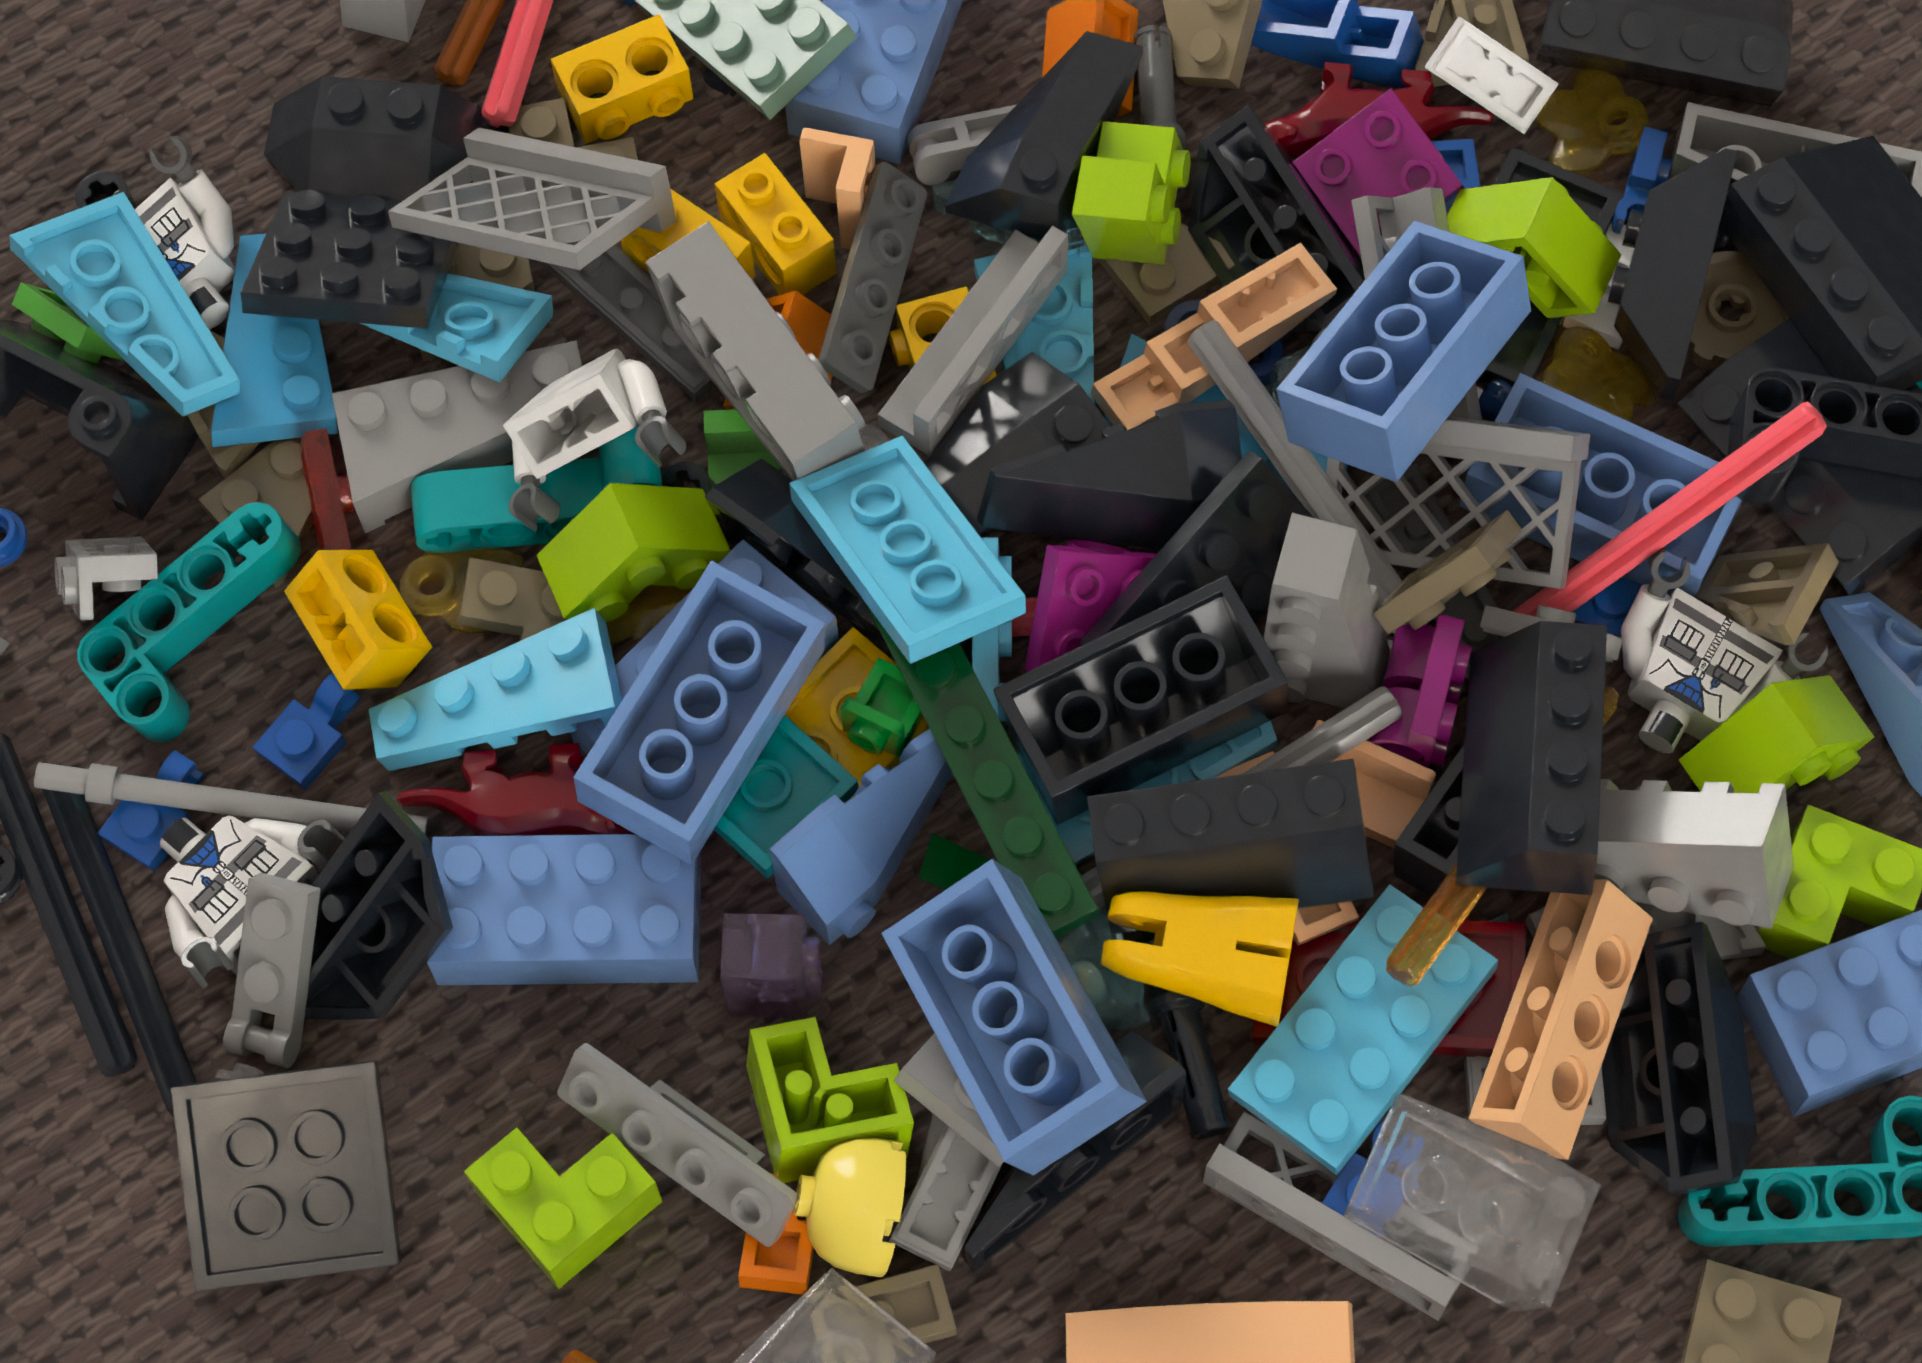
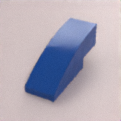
(1341, 31)

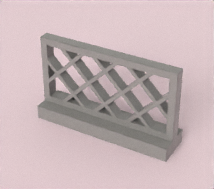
(537, 198)
(1500, 446)

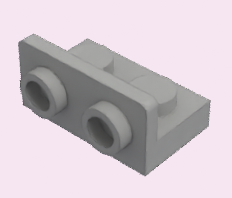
(113, 561)

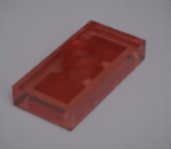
(327, 493)

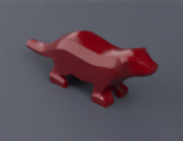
(1339, 103)
(517, 804)

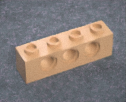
(1562, 1018)

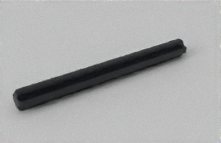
(62, 919)
(121, 942)

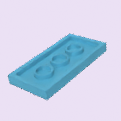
(907, 549)
(1358, 1036)

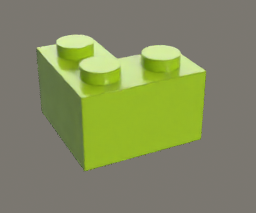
(1130, 193)
(1562, 248)
(631, 541)
(1782, 737)
(1843, 872)
(809, 1109)
(569, 1216)

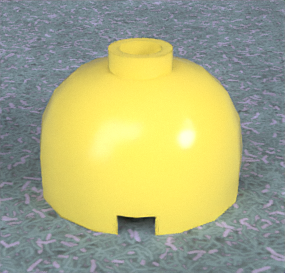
(854, 1203)

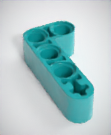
(471, 505)
(196, 616)
(1812, 1195)

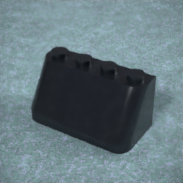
(1690, 45)

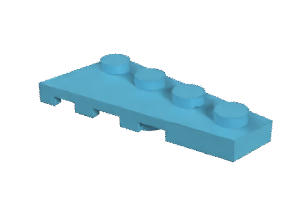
(1064, 323)
(479, 325)

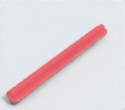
(1683, 510)

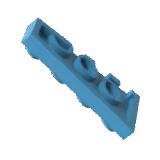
(279, 371)

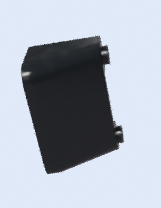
(106, 412)

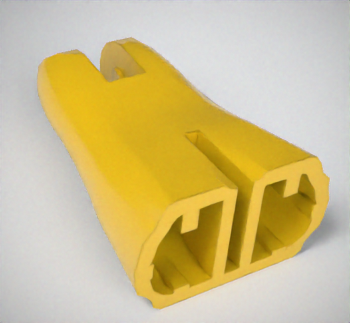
(1208, 948)

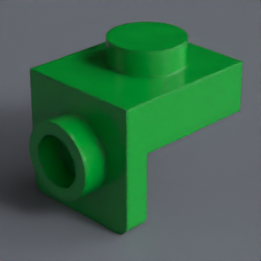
(882, 712)

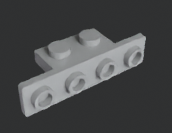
(680, 1142)

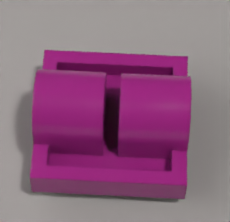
(1374, 155)
(1075, 592)
(1426, 680)

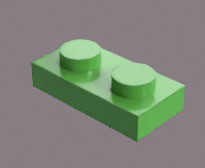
(57, 320)

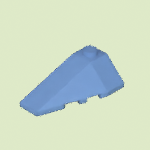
(1887, 665)
(847, 852)

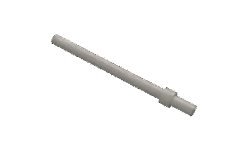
(105, 784)

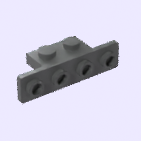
(873, 278)

